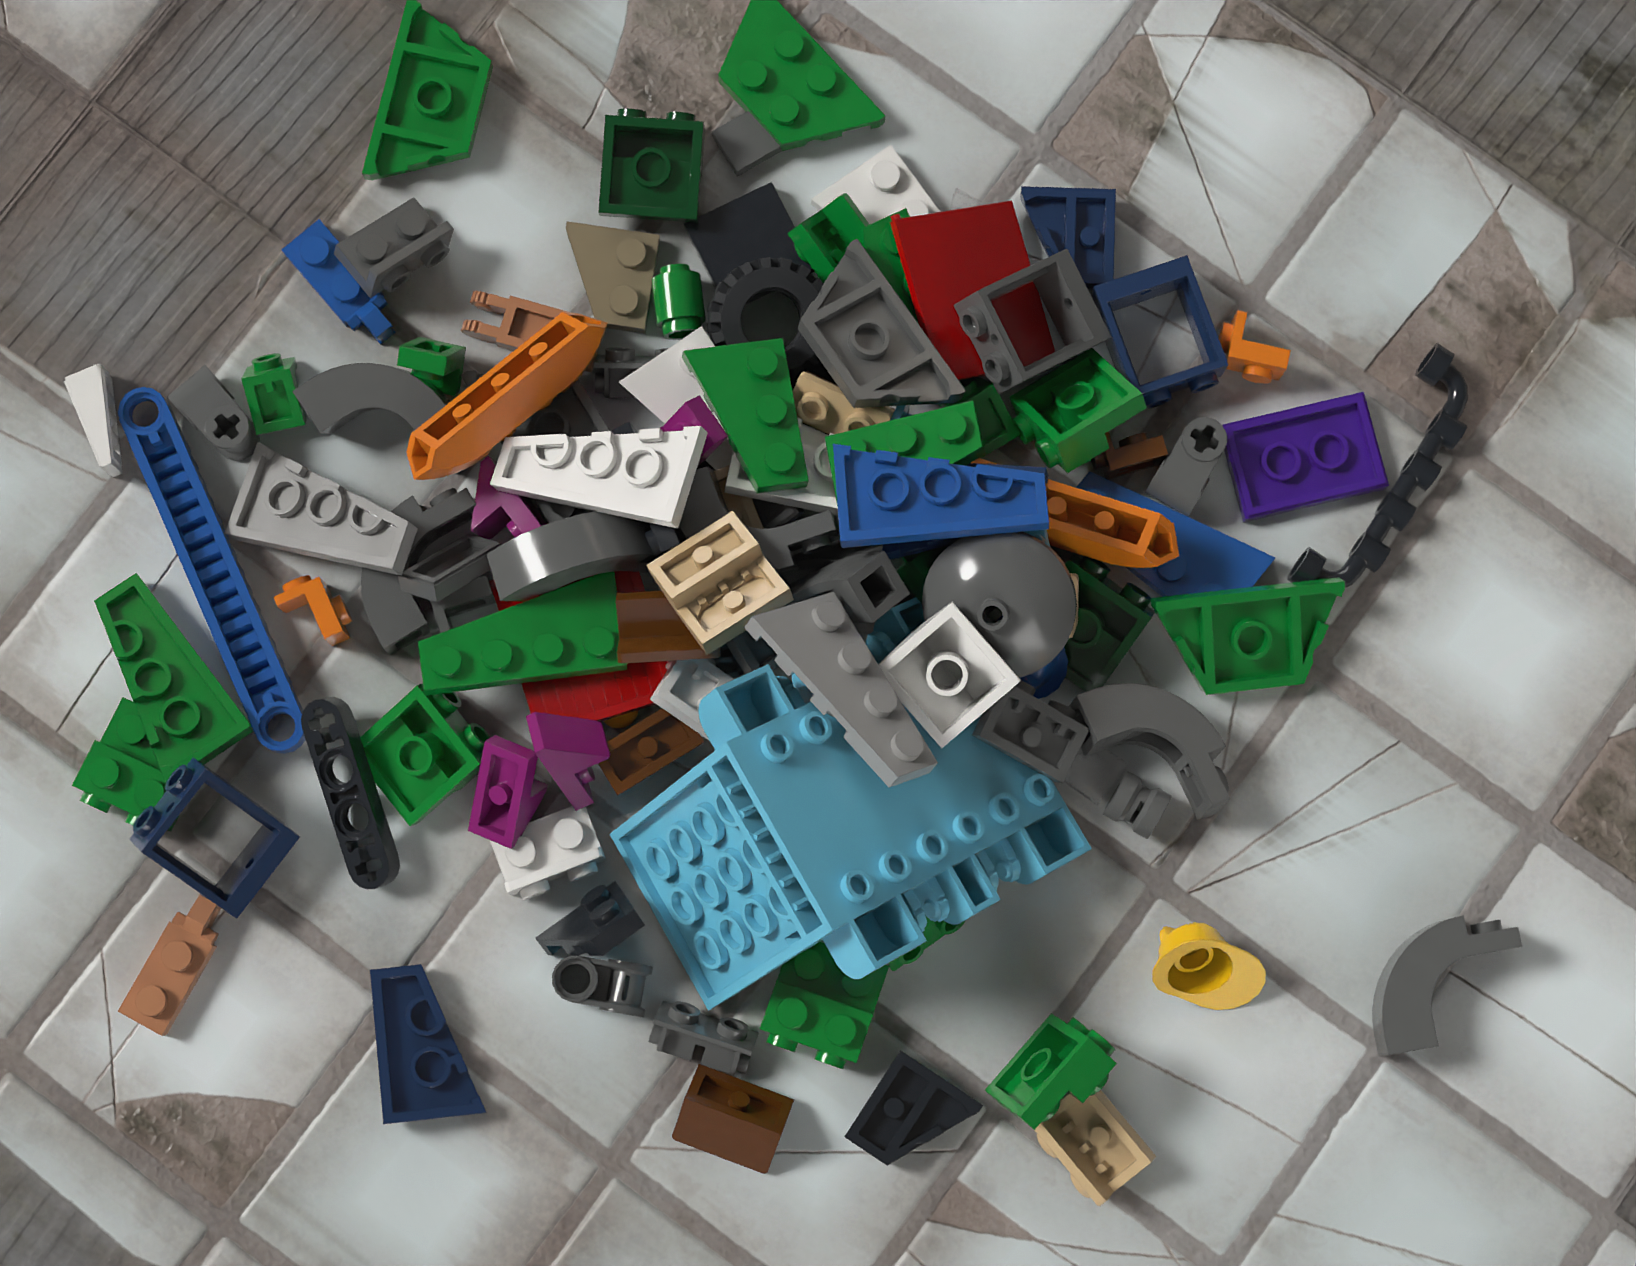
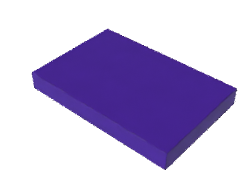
(1304, 457)

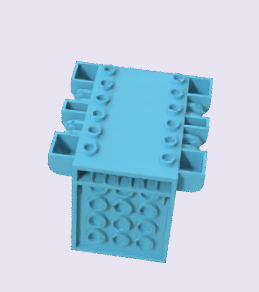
(804, 844)

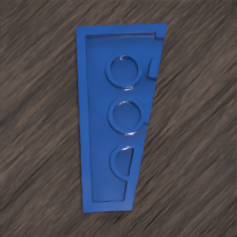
(914, 499)
(1206, 556)

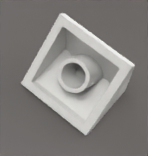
(947, 674)

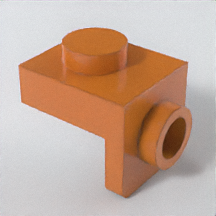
(1254, 360)
(328, 611)

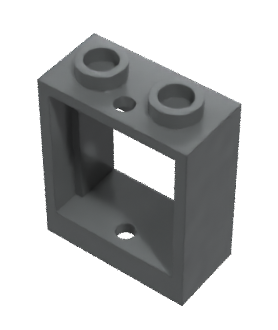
(1057, 284)

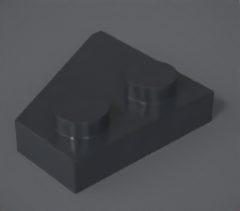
(594, 926)
(908, 1110)

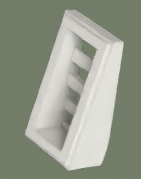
(95, 405)

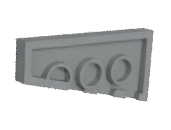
(312, 516)
(837, 667)

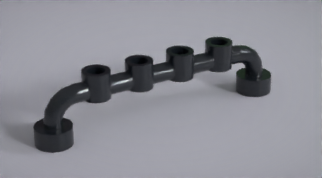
(1417, 471)

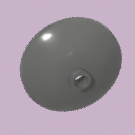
(1021, 580)

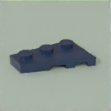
(416, 1053)

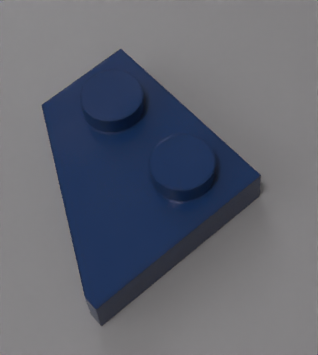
(1077, 222)

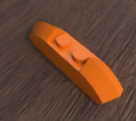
(505, 397)
(1107, 528)

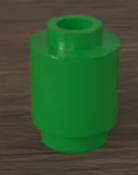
(678, 301)

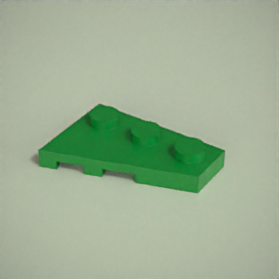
(756, 407)
(940, 433)

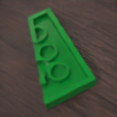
(536, 640)
(171, 686)

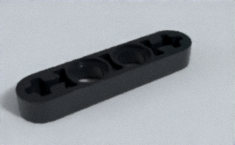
(341, 795)

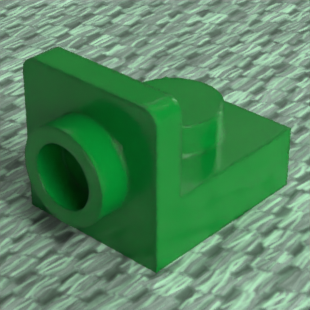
(435, 362)
(270, 395)
(992, 413)

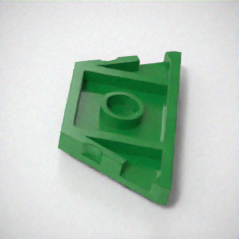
(791, 80)
(428, 98)
(1249, 633)

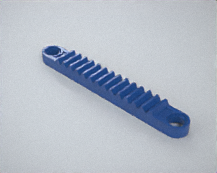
(212, 569)

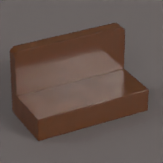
(653, 630)
(647, 749)
(732, 1119)

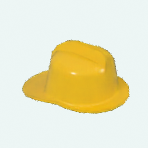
(1205, 968)

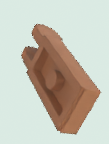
(519, 323)

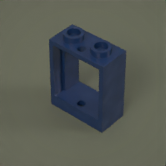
(1148, 284)
(251, 866)

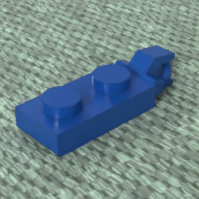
(315, 260)

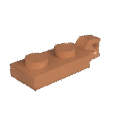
(173, 968)

